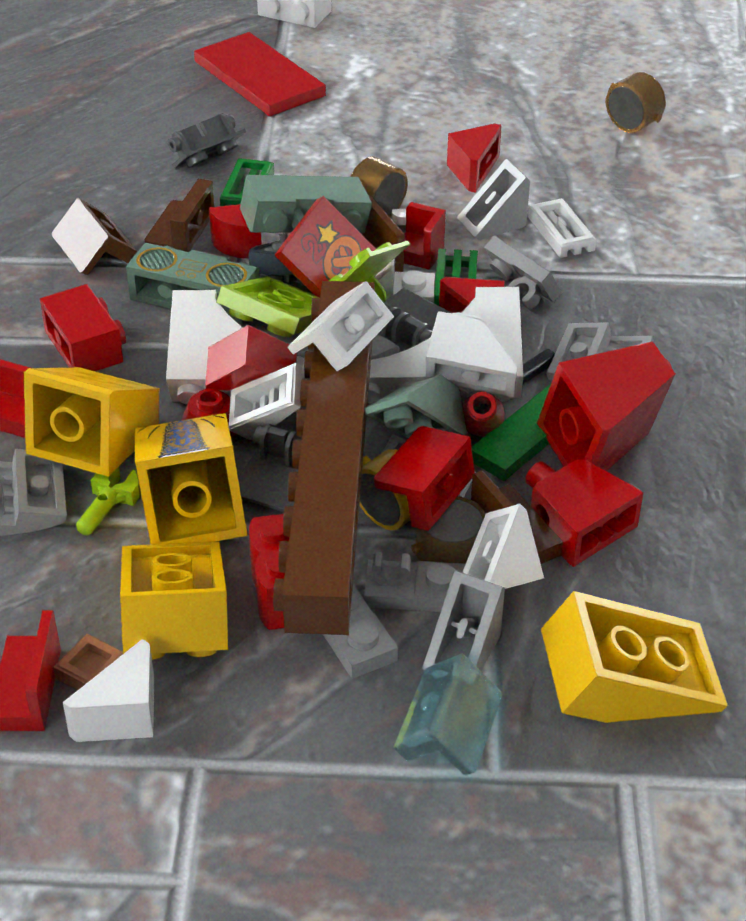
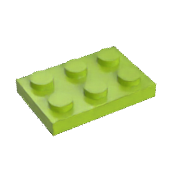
(270, 301)

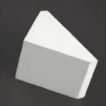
(505, 549)
(115, 701)

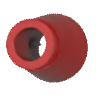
(483, 424)

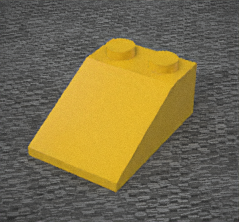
(174, 598)
(628, 662)

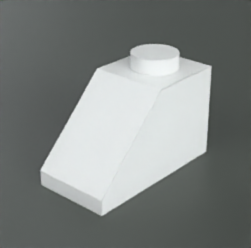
(469, 355)

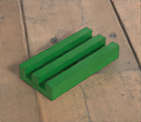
(228, 195)
(456, 261)

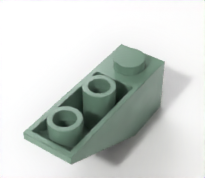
(425, 403)

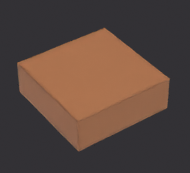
(85, 661)

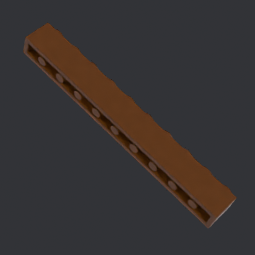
(325, 489)

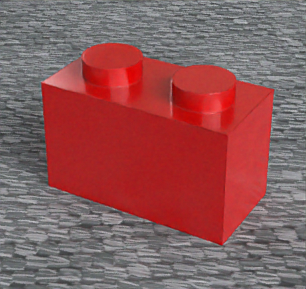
(83, 329)

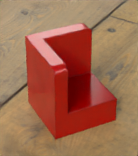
(425, 234)

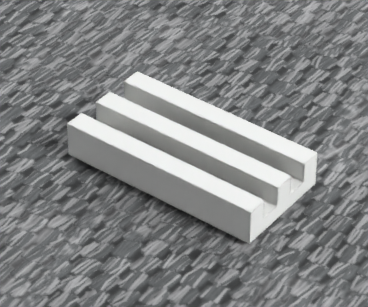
(555, 230)

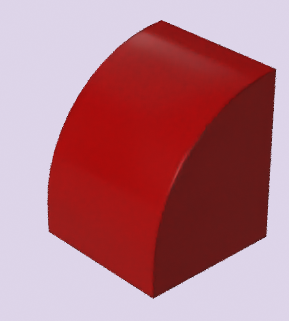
(231, 232)

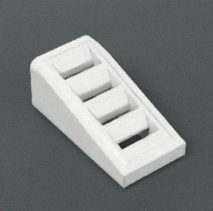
(265, 400)

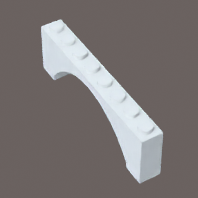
(202, 322)

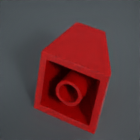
(605, 403)

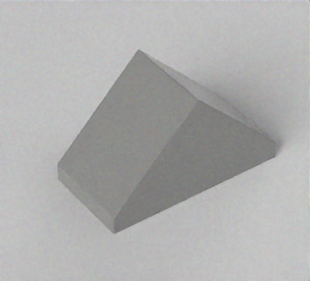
(499, 204)
(467, 621)

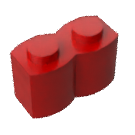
(264, 540)

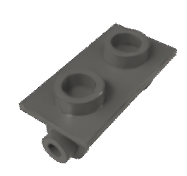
(194, 148)

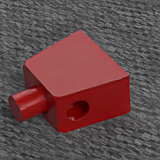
(583, 506)

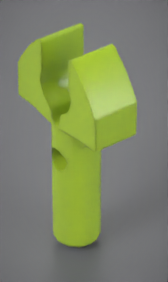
(108, 494)

